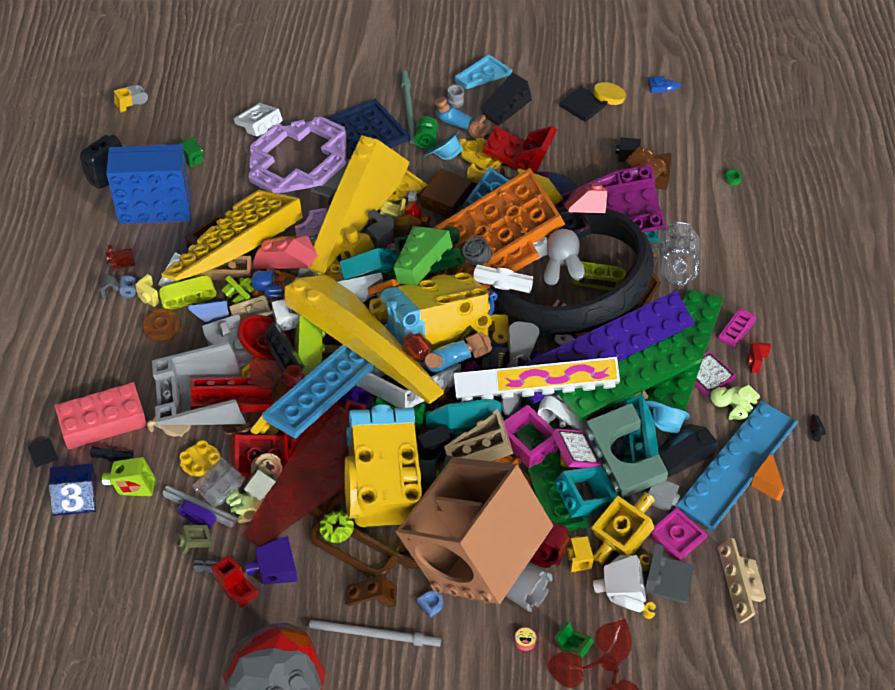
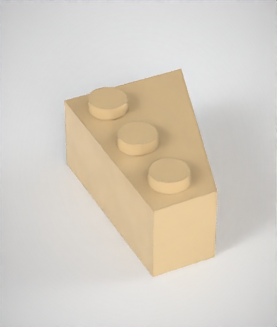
(484, 442)

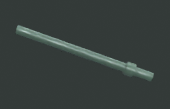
(406, 85)

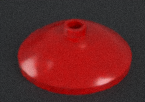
(250, 336)

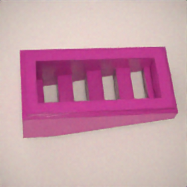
(743, 318)

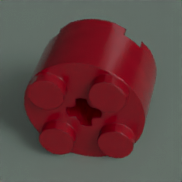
(552, 548)

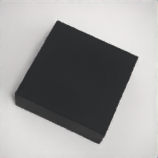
(42, 452)

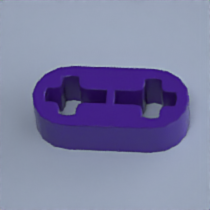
(196, 514)

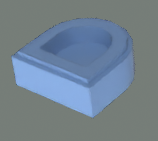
(431, 602)

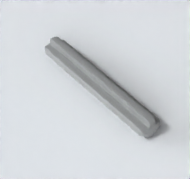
(221, 515)

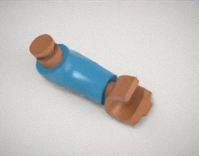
(459, 119)
(456, 352)

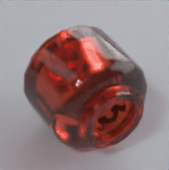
(417, 346)

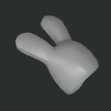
(563, 251)

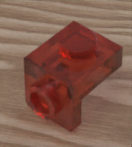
(120, 258)

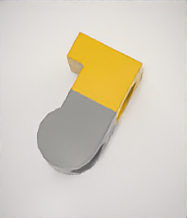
(129, 96)

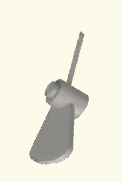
(520, 344)

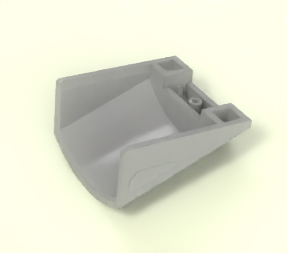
(173, 386)

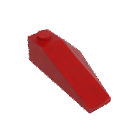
(247, 447)

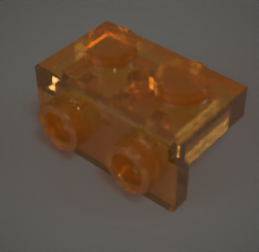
(645, 157)

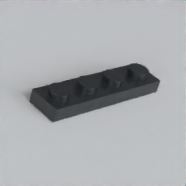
(281, 347)

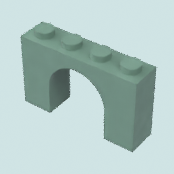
(626, 477)

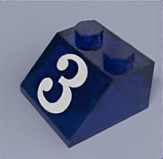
(73, 489)

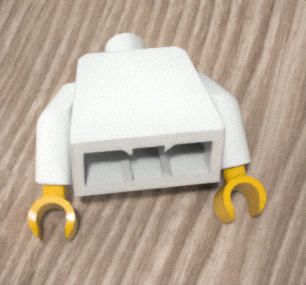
(626, 583)

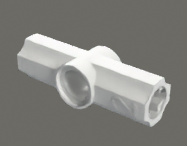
(503, 278)

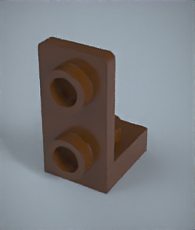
(371, 589)

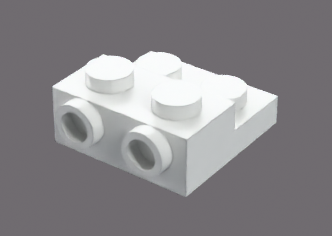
(259, 119)

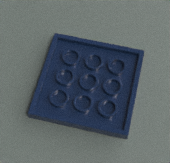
(370, 121)

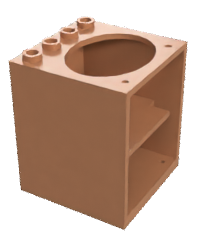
(475, 529)

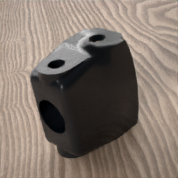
(95, 160)

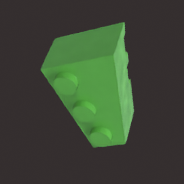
(419, 253)

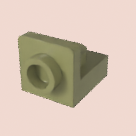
(193, 537)

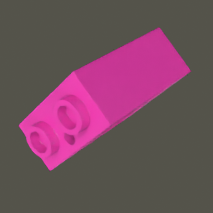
(517, 422)

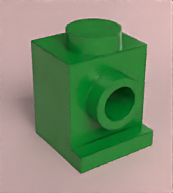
(192, 152)

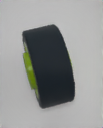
(429, 473)

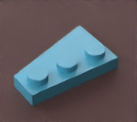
(482, 72)

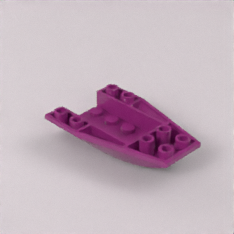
(632, 194)

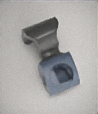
(125, 285)

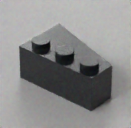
(507, 99)

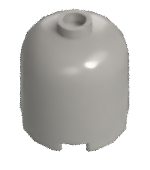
(530, 587)

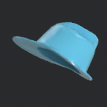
(447, 149)
(667, 418)

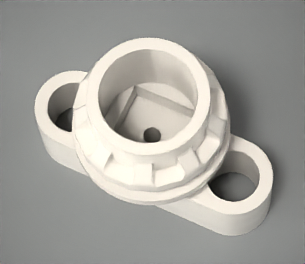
(553, 407)

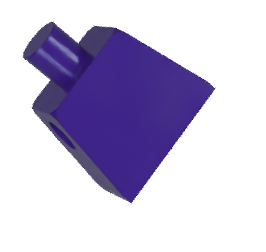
(274, 562)

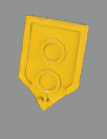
(473, 154)

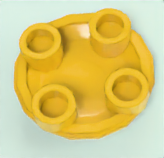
(199, 458)

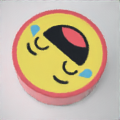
(525, 639)

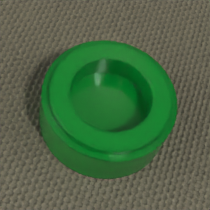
(733, 177)

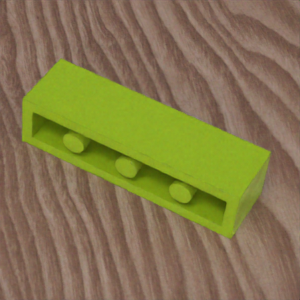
(309, 344)

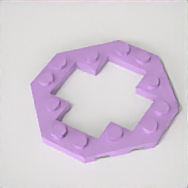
(298, 180)

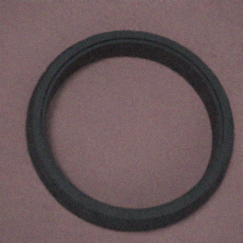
(599, 311)

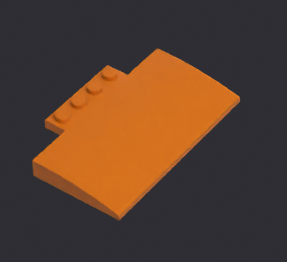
(510, 223)

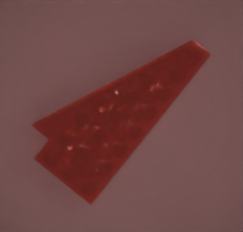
(308, 478)

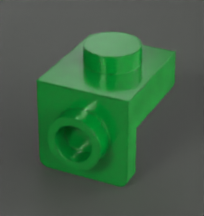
(573, 641)

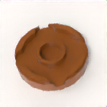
(161, 325)

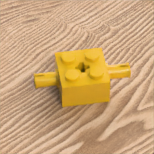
(634, 526)

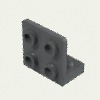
(669, 577)

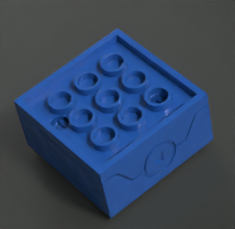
(149, 183)

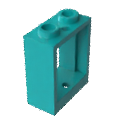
(369, 263)
(598, 483)

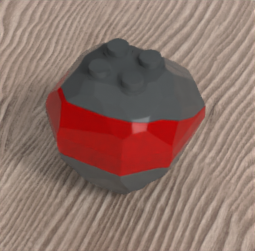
(274, 659)

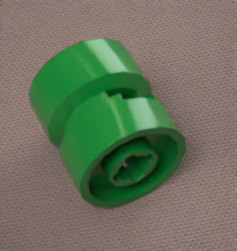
(426, 132)

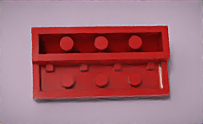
(222, 389)

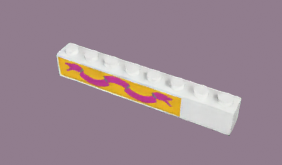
(537, 378)

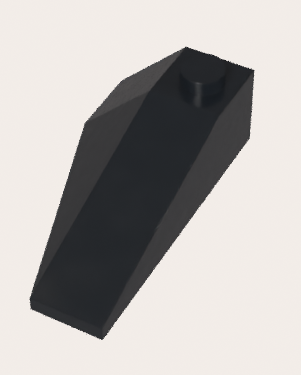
(687, 448)

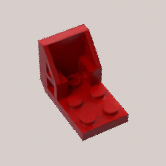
(519, 152)

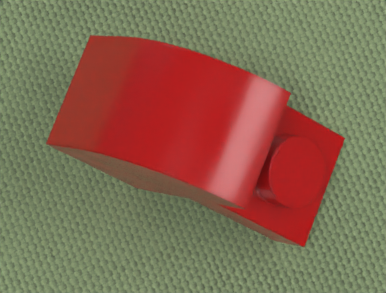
(232, 581)

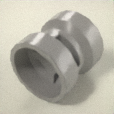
(455, 96)

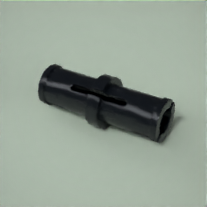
(111, 453)

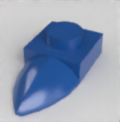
(660, 84)

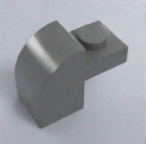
(380, 229)

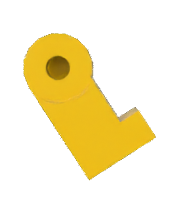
(499, 325)

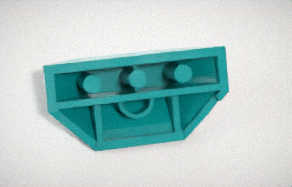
(462, 416)
(642, 442)

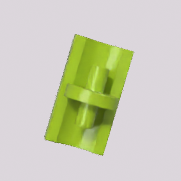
(242, 289)

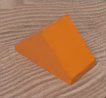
(768, 479)

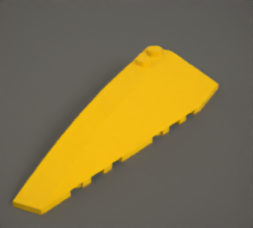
(366, 185)
(243, 229)
(355, 326)

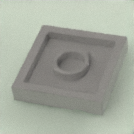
(223, 331)

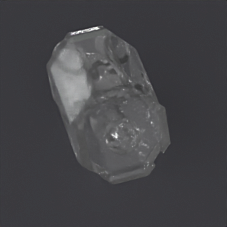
(679, 253)

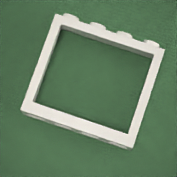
(398, 396)

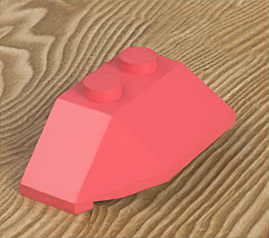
(285, 253)

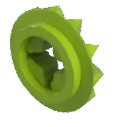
(341, 533)

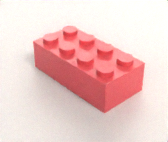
(100, 415)

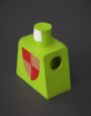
(131, 477)

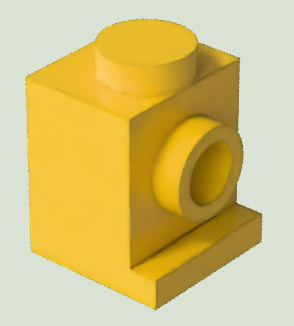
(580, 554)

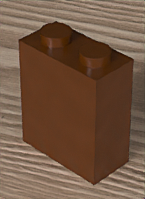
(446, 193)

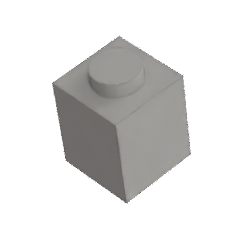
(664, 495)

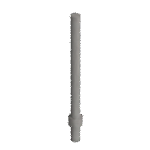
(417, 638)

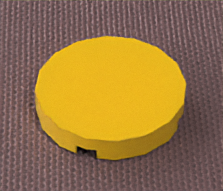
(609, 92)

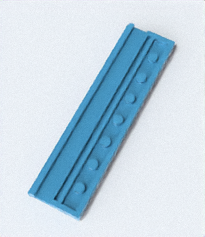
(736, 465)

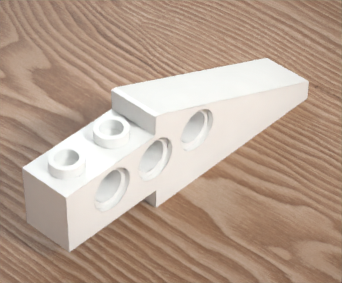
(359, 286)

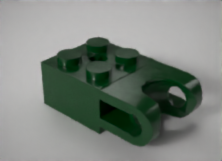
(450, 258)

